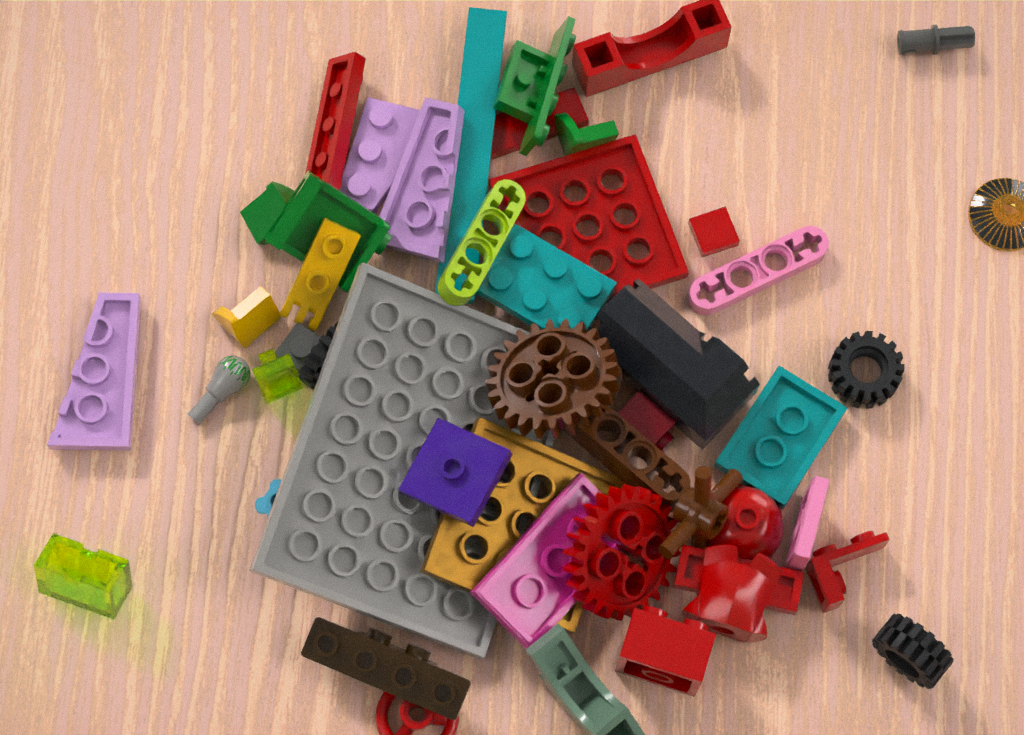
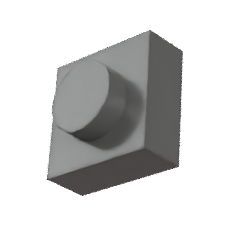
(298, 345)

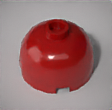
(752, 523)

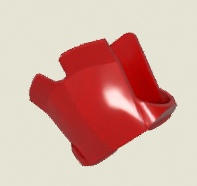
(734, 594)

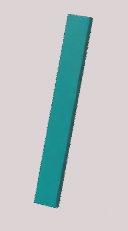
(476, 97)

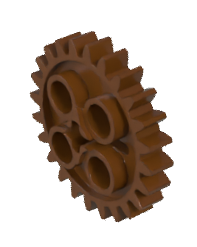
(557, 367)

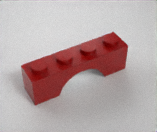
(614, 60)

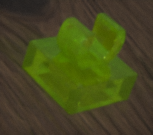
(276, 376)

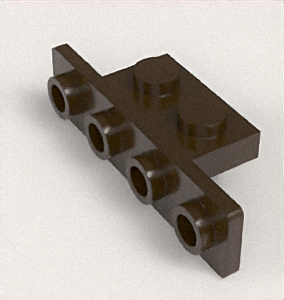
(386, 666)

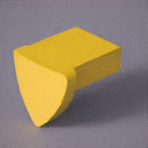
(249, 317)

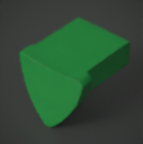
(576, 140)
(265, 209)

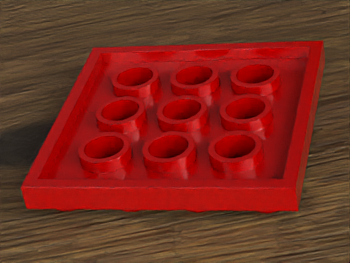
(637, 194)

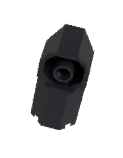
(673, 365)

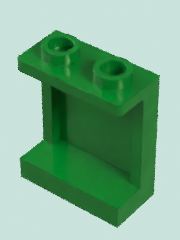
(304, 212)

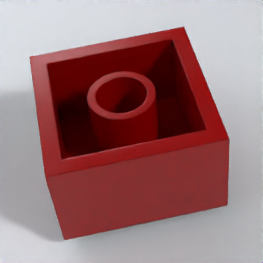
(666, 650)

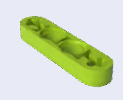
(480, 240)

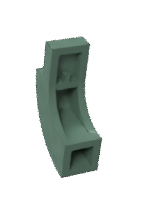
(578, 687)

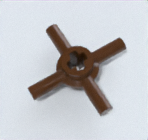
(700, 511)

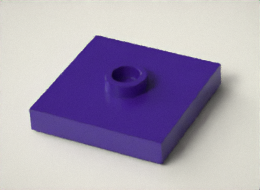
(455, 472)

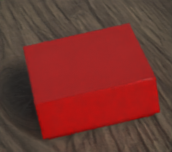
(713, 232)

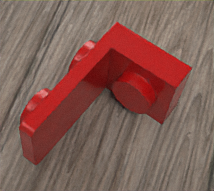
(830, 584)

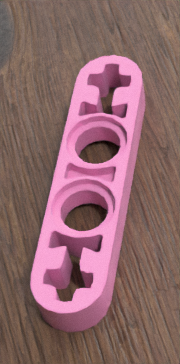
(755, 265)

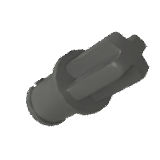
(935, 39)

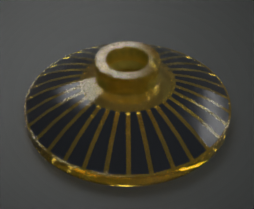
(991, 220)

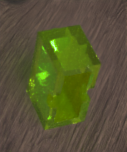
(83, 577)

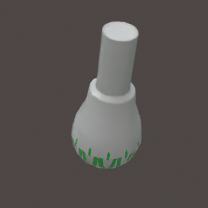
(228, 378)

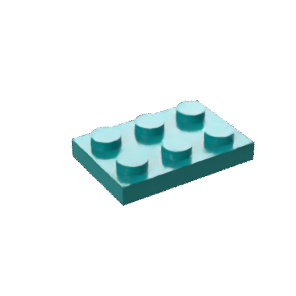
(544, 283)
(781, 435)

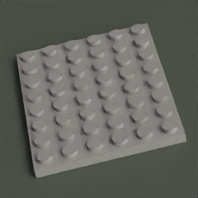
(338, 509)

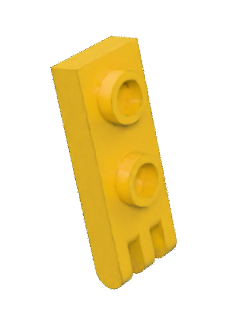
(320, 272)

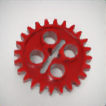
(605, 576)

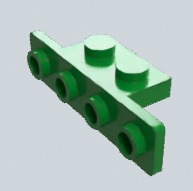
(530, 84)

